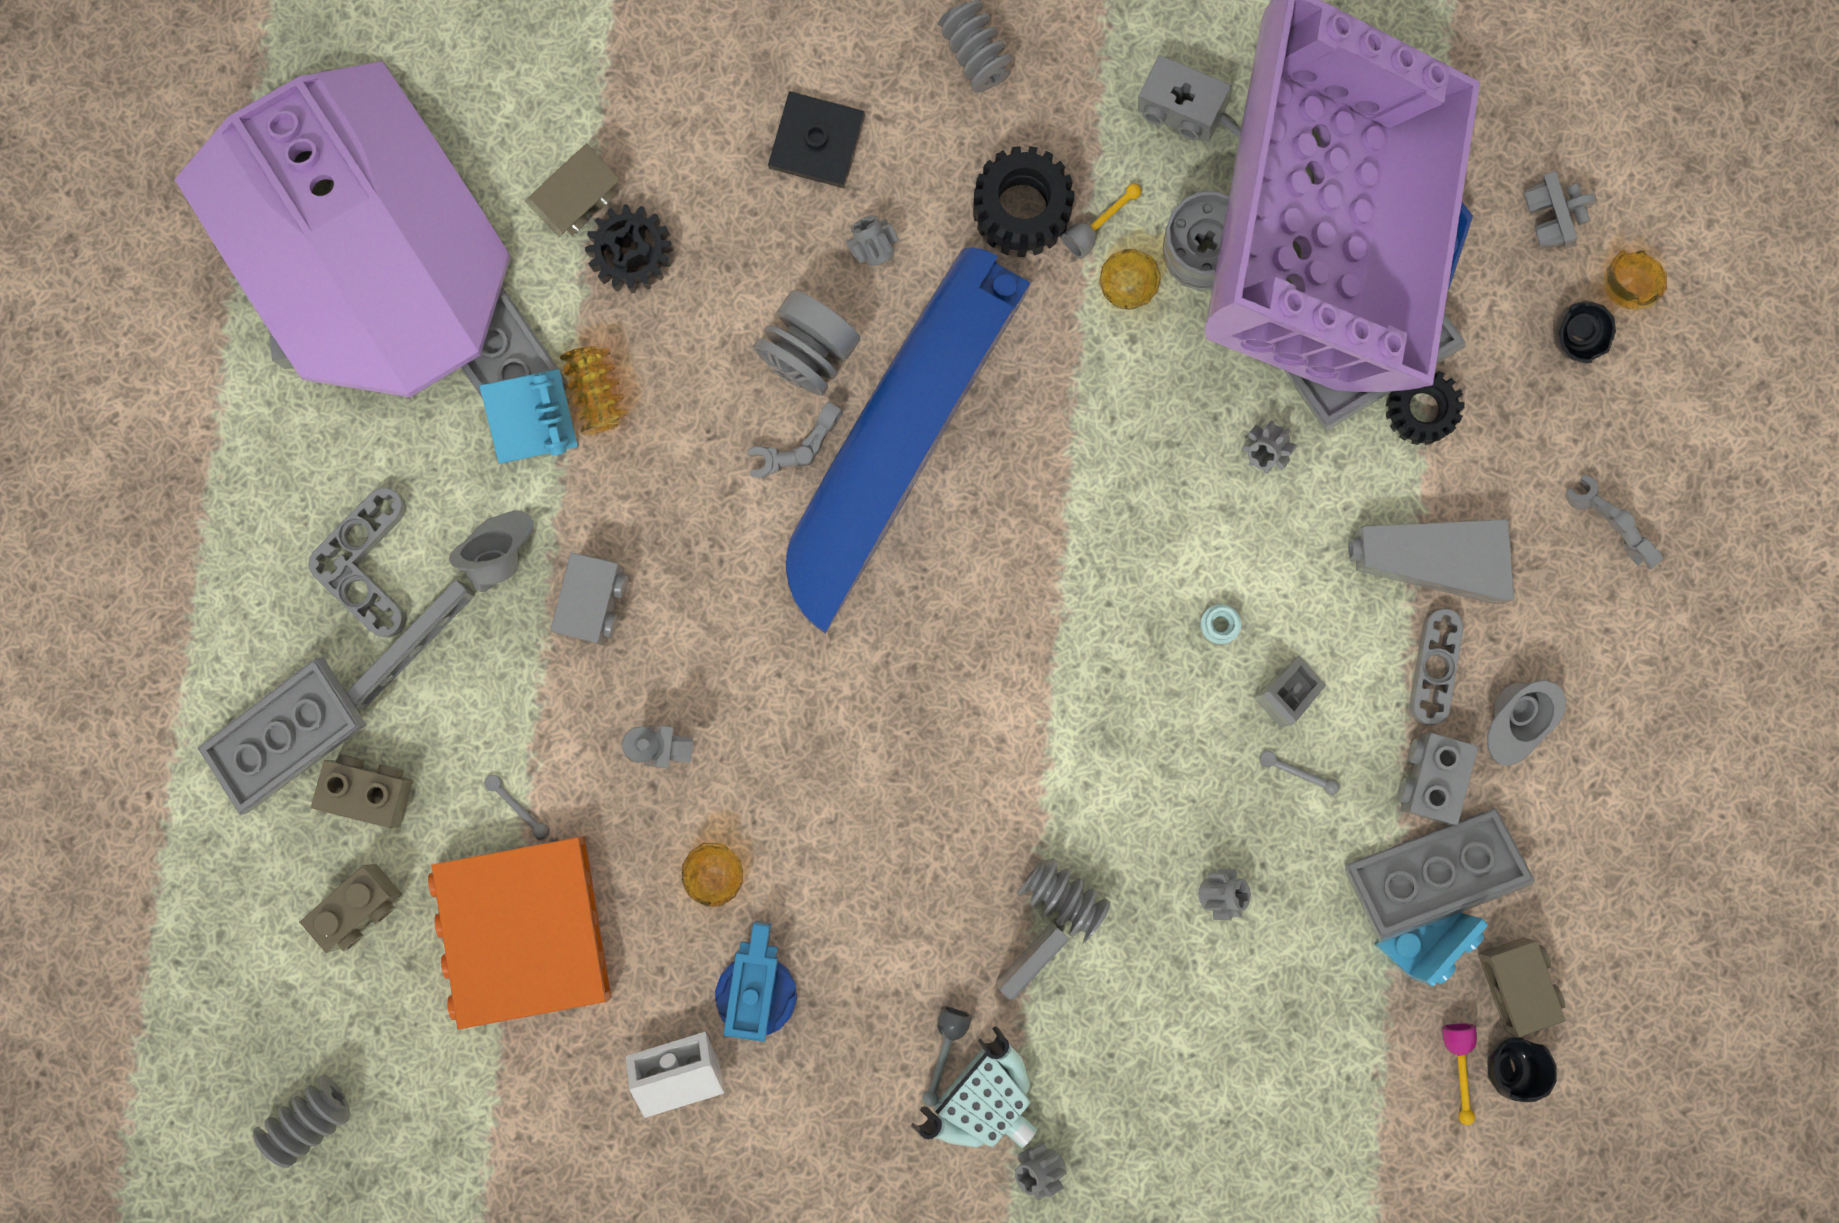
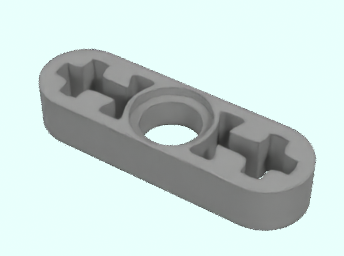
(1440, 698)

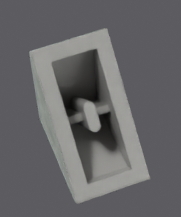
(1290, 693)

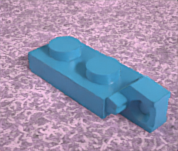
(752, 986)

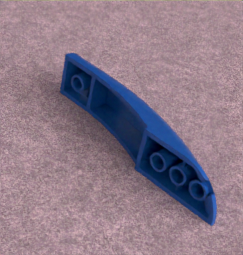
(899, 432)

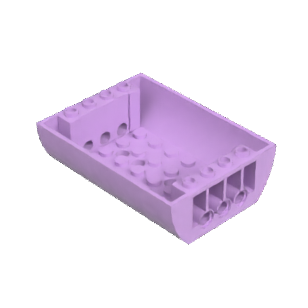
(1373, 223)

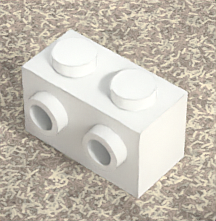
(674, 1074)

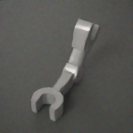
(800, 456)
(1637, 547)

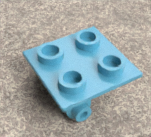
(528, 416)

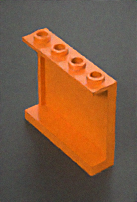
(519, 933)

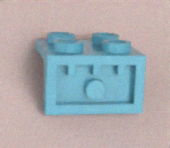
(1432, 950)

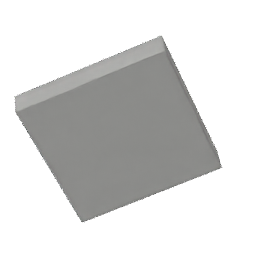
(1031, 961)

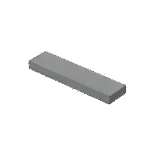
(410, 644)

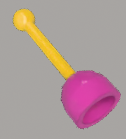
(1461, 1040)

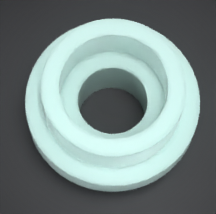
(1233, 624)

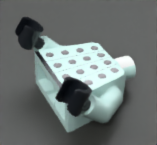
(984, 1101)

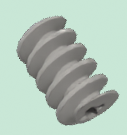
(974, 45)
(1065, 898)
(305, 1126)

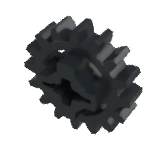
(624, 264)

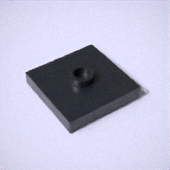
(816, 139)

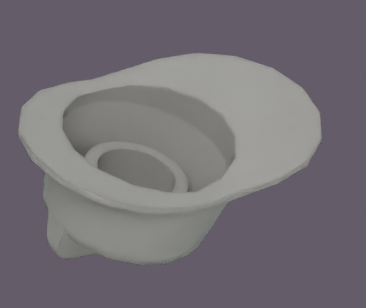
(492, 549)
(1523, 718)

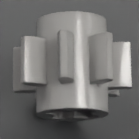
(872, 240)
(1269, 447)
(1224, 894)
(1040, 1171)

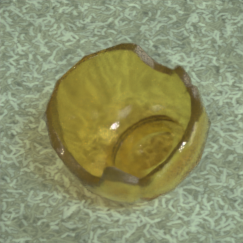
(1128, 269)
(1641, 292)
(710, 887)

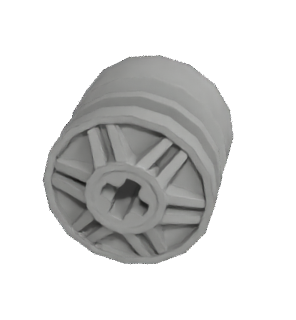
(1190, 224)
(810, 337)

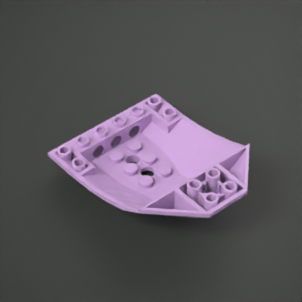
(383, 273)

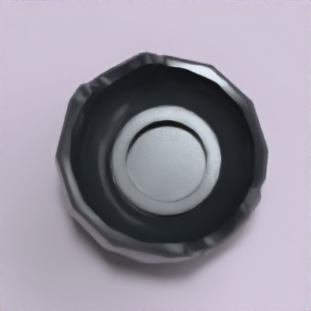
(1586, 321)
(1533, 1073)

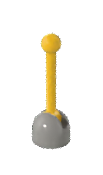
(1081, 237)

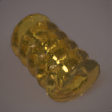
(593, 389)

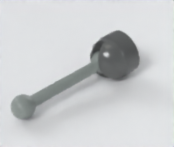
(952, 1025)

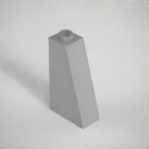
(1448, 557)

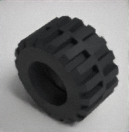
(1029, 170)

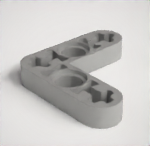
(348, 570)

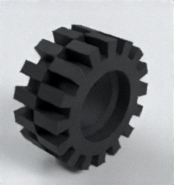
(1426, 432)

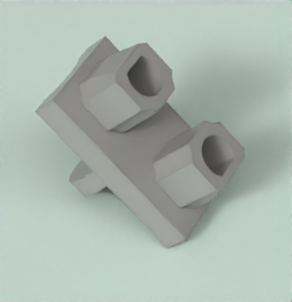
(1549, 195)
(656, 746)

